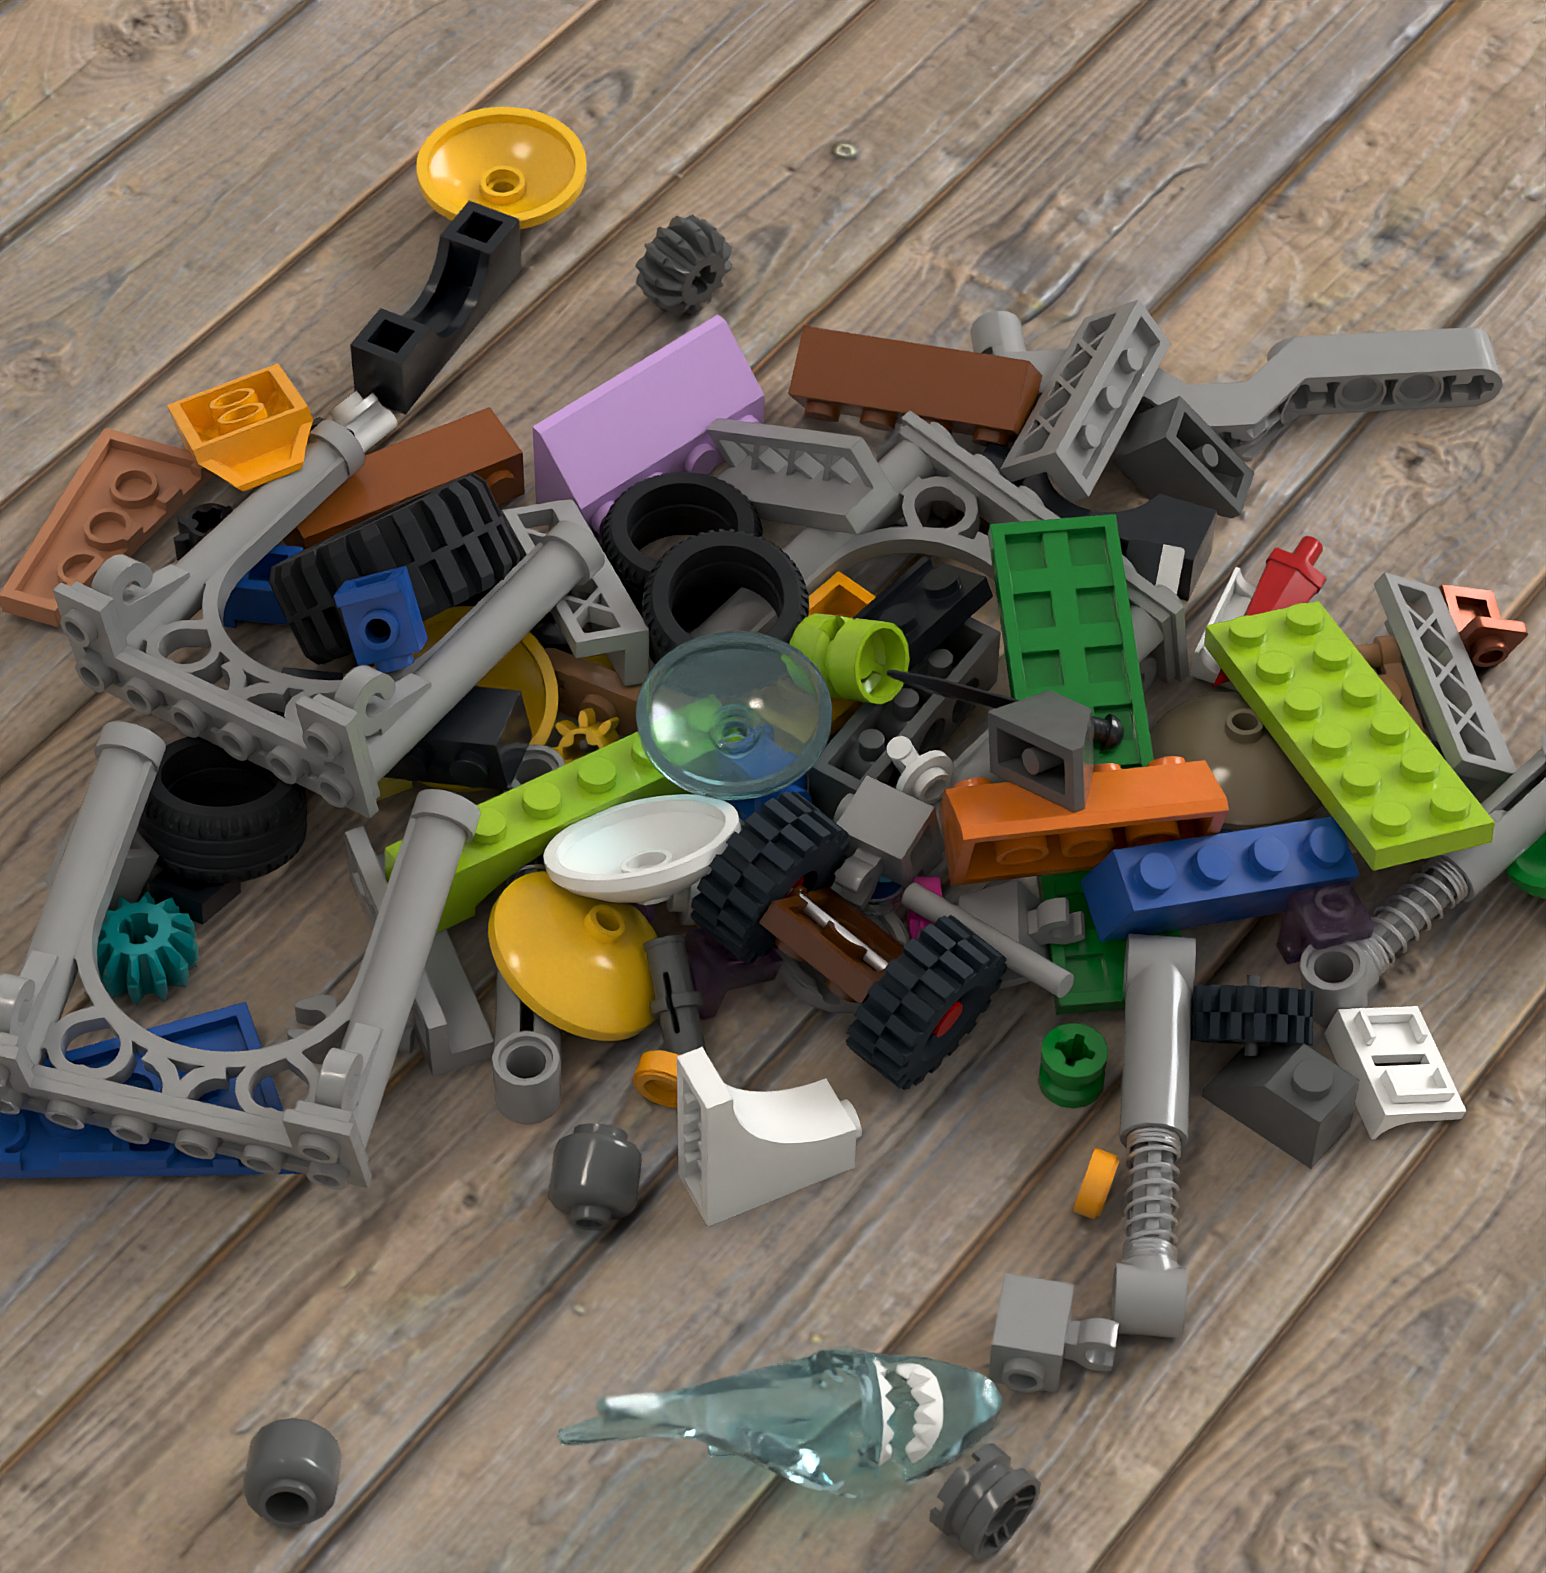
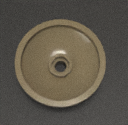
(1243, 757)

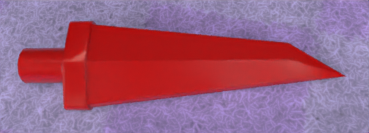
(1285, 582)

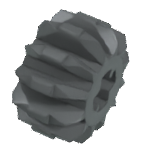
(684, 265)

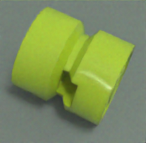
(854, 655)

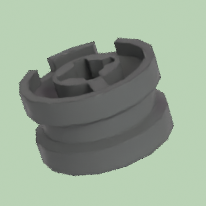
(986, 1502)

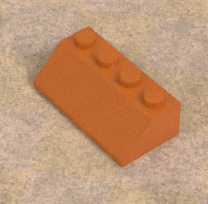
(1015, 834)

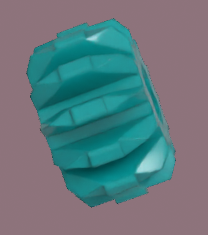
(145, 948)

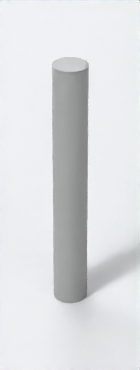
(1018, 956)

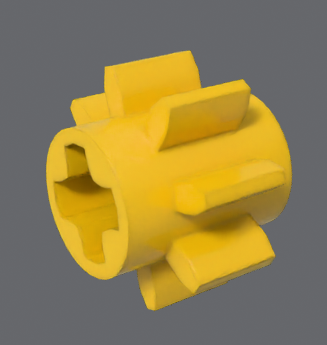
(594, 732)

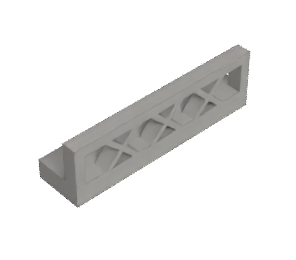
(1089, 400)
(803, 474)
(600, 602)
(1445, 683)
(444, 1007)

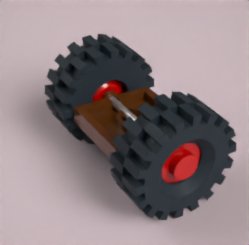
(778, 893)

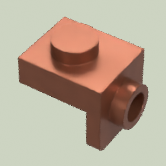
(1479, 624)

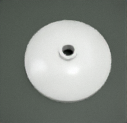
(641, 848)

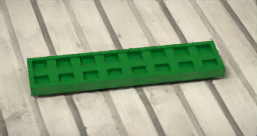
(1074, 635)

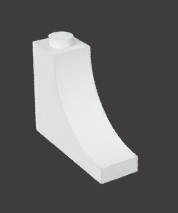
(756, 1145)

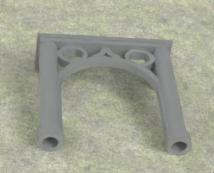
(945, 479)
(333, 732)
(322, 1134)

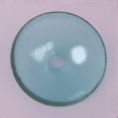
(727, 689)

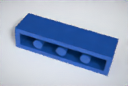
(1214, 877)

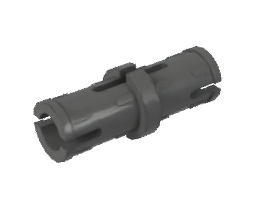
(674, 992)

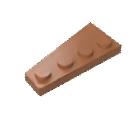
(107, 510)

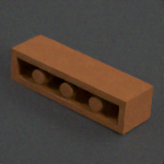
(889, 377)
(415, 466)

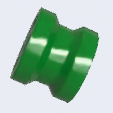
(1084, 1078)

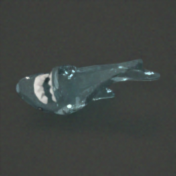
(823, 1421)

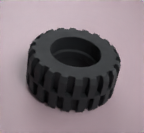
(445, 537)

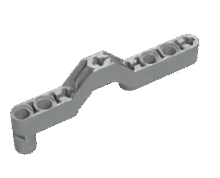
(1304, 377)

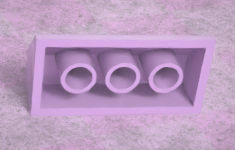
(646, 422)

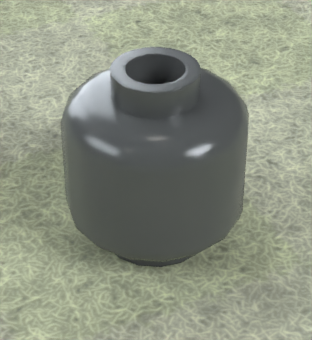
(595, 1176)
(292, 1472)

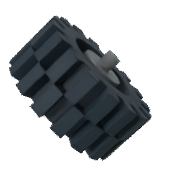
(1252, 1015)

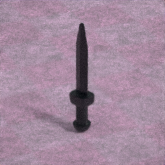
(1107, 731)

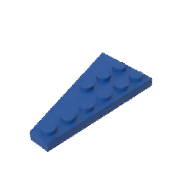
(41, 1149)

